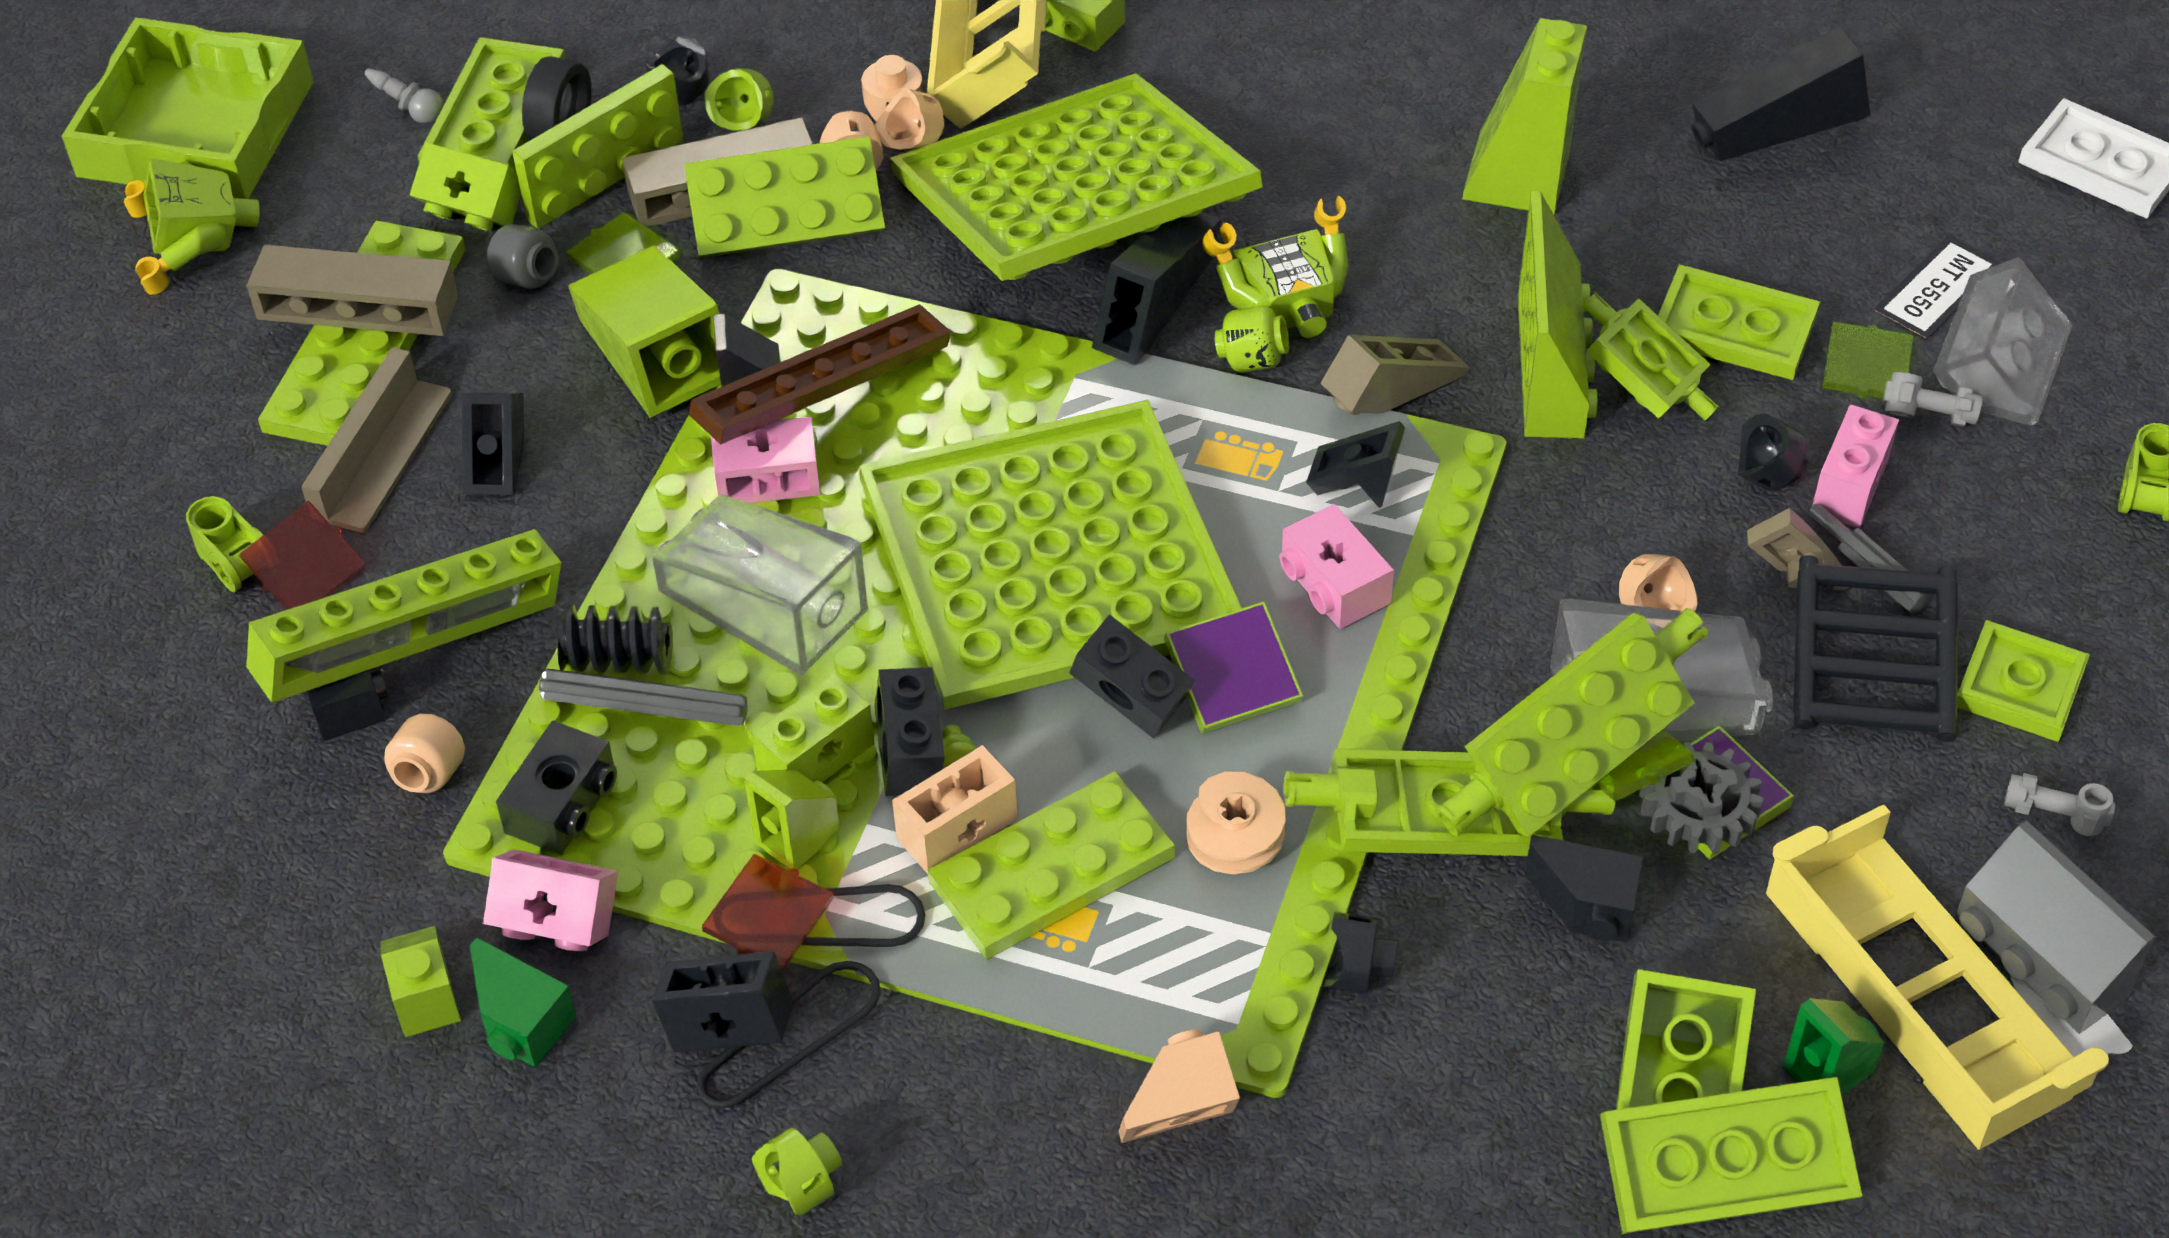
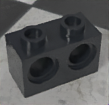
(908, 728)

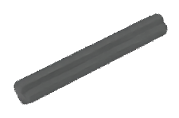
(643, 697)

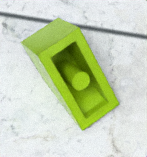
(790, 814)
(419, 981)

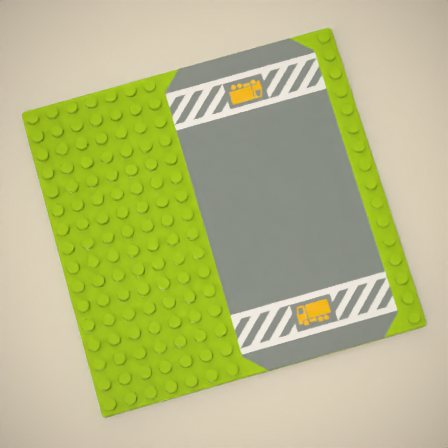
(1169, 946)

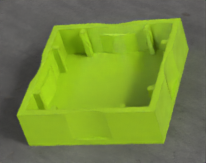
(191, 100)

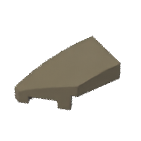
(1786, 539)

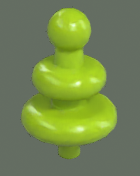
(955, 744)

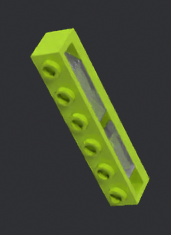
(401, 615)

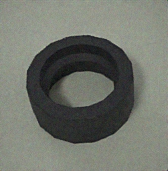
(554, 93)

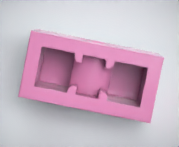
(768, 463)
(1855, 464)
(1336, 566)
(579, 890)

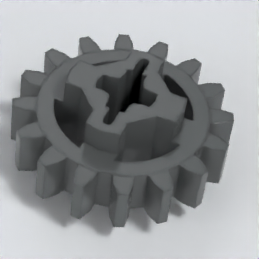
(1702, 800)

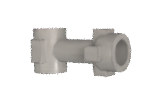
(1905, 394)
(2088, 810)

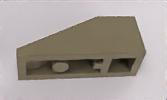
(1386, 372)

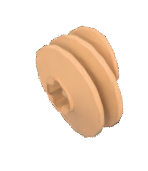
(1236, 823)

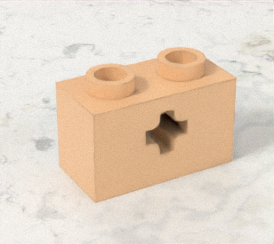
(955, 808)

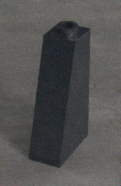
(1786, 99)
(1150, 284)

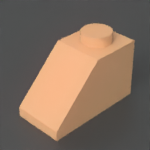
(1183, 1087)

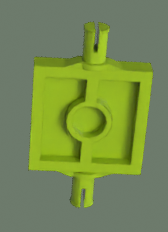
(1648, 358)

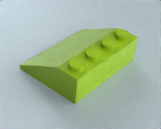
(1553, 331)

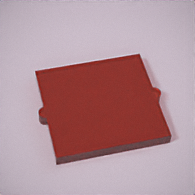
(301, 558)
(768, 910)

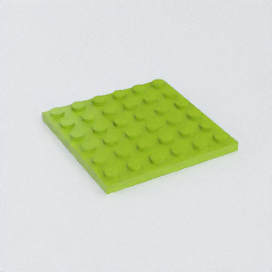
(1074, 176)
(1034, 539)

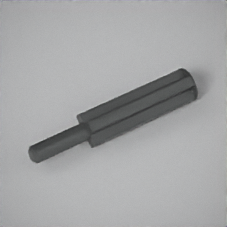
(1866, 553)

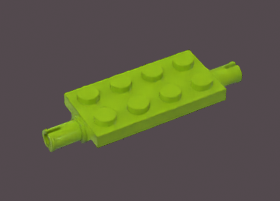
(1577, 725)
(1391, 798)

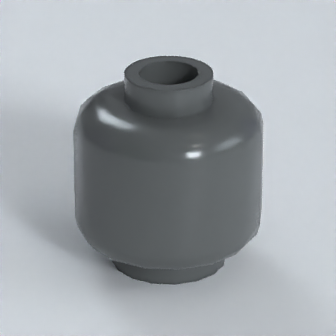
(522, 256)

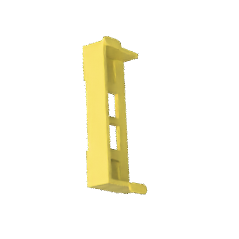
(976, 84)
(1853, 887)

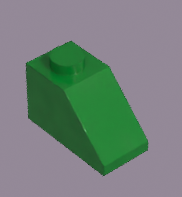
(519, 1004)
(1832, 1043)

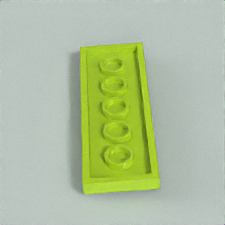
(341, 361)

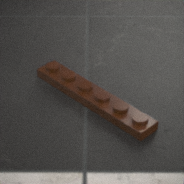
(818, 374)

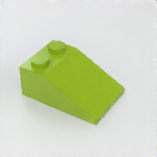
(1683, 1039)

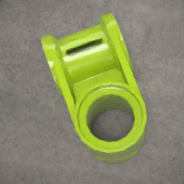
(2147, 473)
(220, 538)

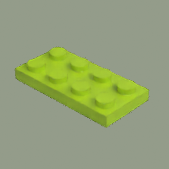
(487, 100)
(588, 148)
(784, 197)
(1050, 864)
(1730, 1155)

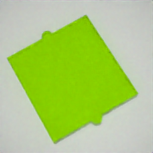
(615, 242)
(1864, 358)
(1646, 766)

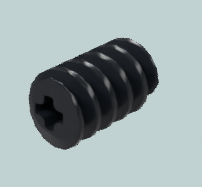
(615, 641)

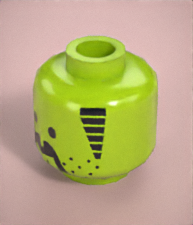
(1252, 339)

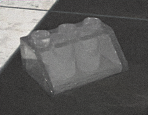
(2004, 342)

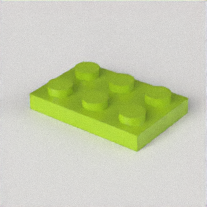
(1739, 321)

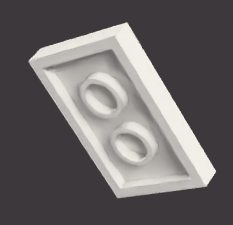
(2100, 157)

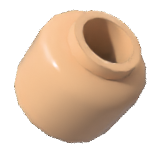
(424, 753)

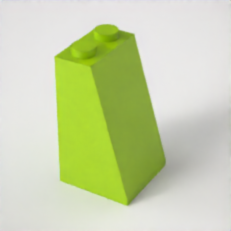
(1532, 122)
(651, 328)

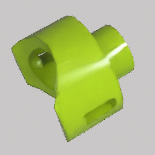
(739, 99)
(801, 1171)

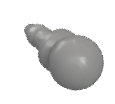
(422, 104)

